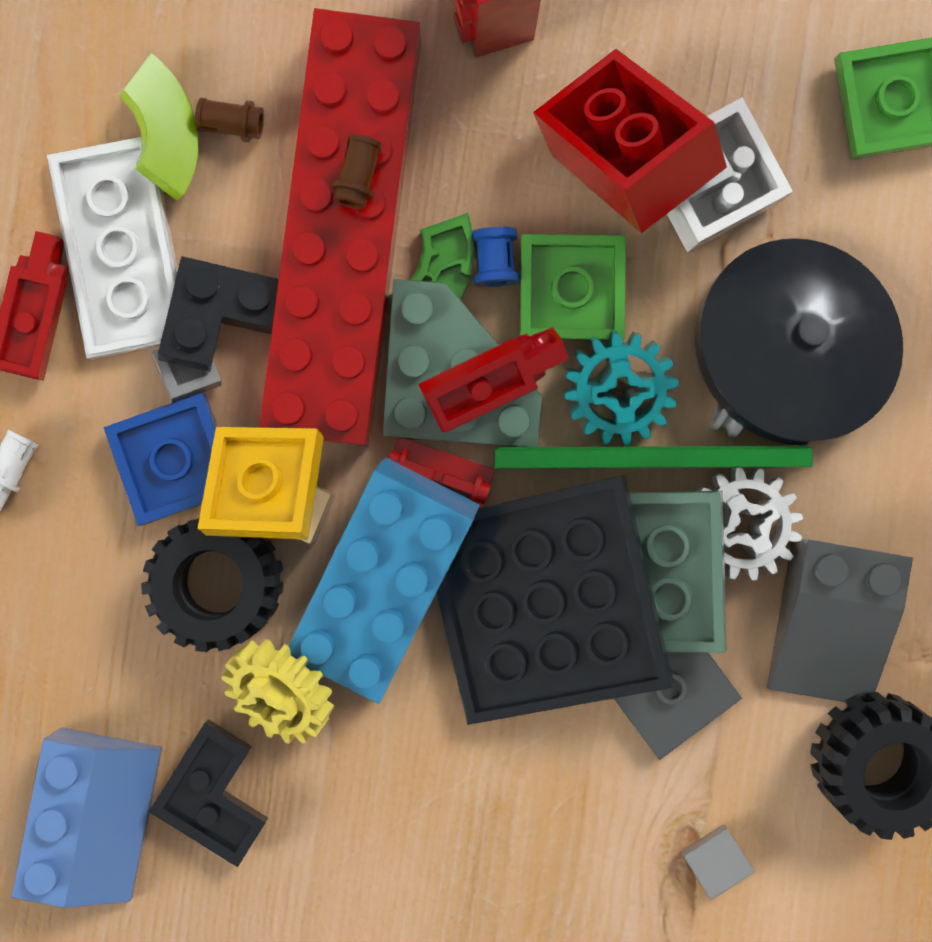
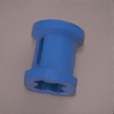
(495, 257)

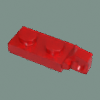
(32, 308)
(492, 378)

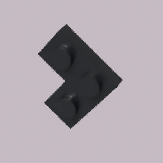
(205, 299)
(197, 799)

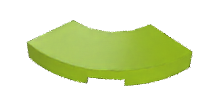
(166, 127)

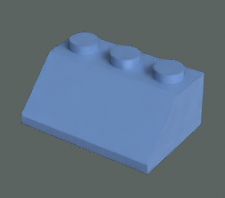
(86, 820)

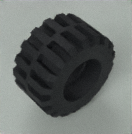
(180, 612)
(848, 746)

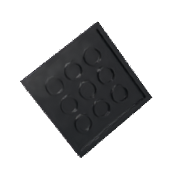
(552, 605)

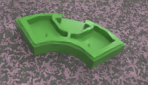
(447, 254)

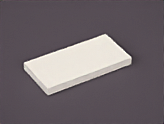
(114, 246)

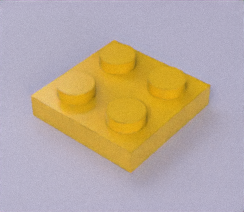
(261, 482)

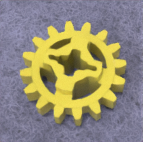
(277, 691)

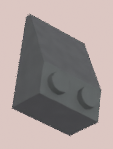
(837, 619)

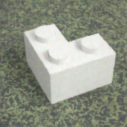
(739, 192)

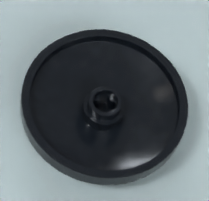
(799, 342)

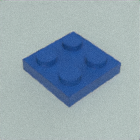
(164, 457)

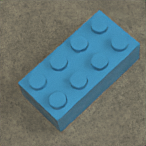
(382, 579)

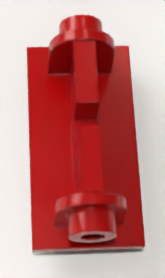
(446, 469)

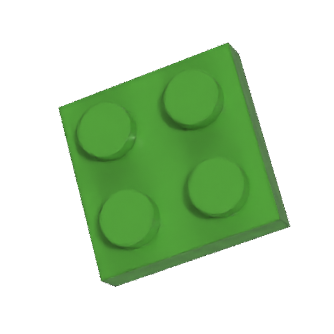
(887, 97)
(573, 285)

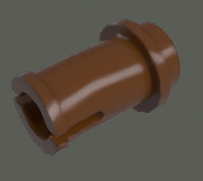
(230, 118)
(357, 172)

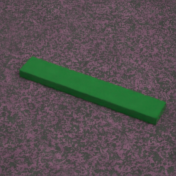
(652, 457)

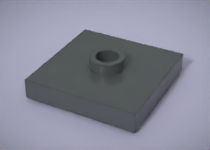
(677, 713)

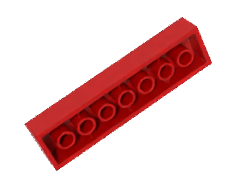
(335, 255)

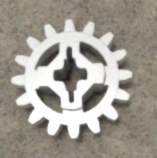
(757, 543)

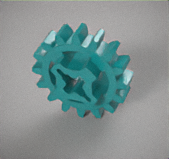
(643, 384)

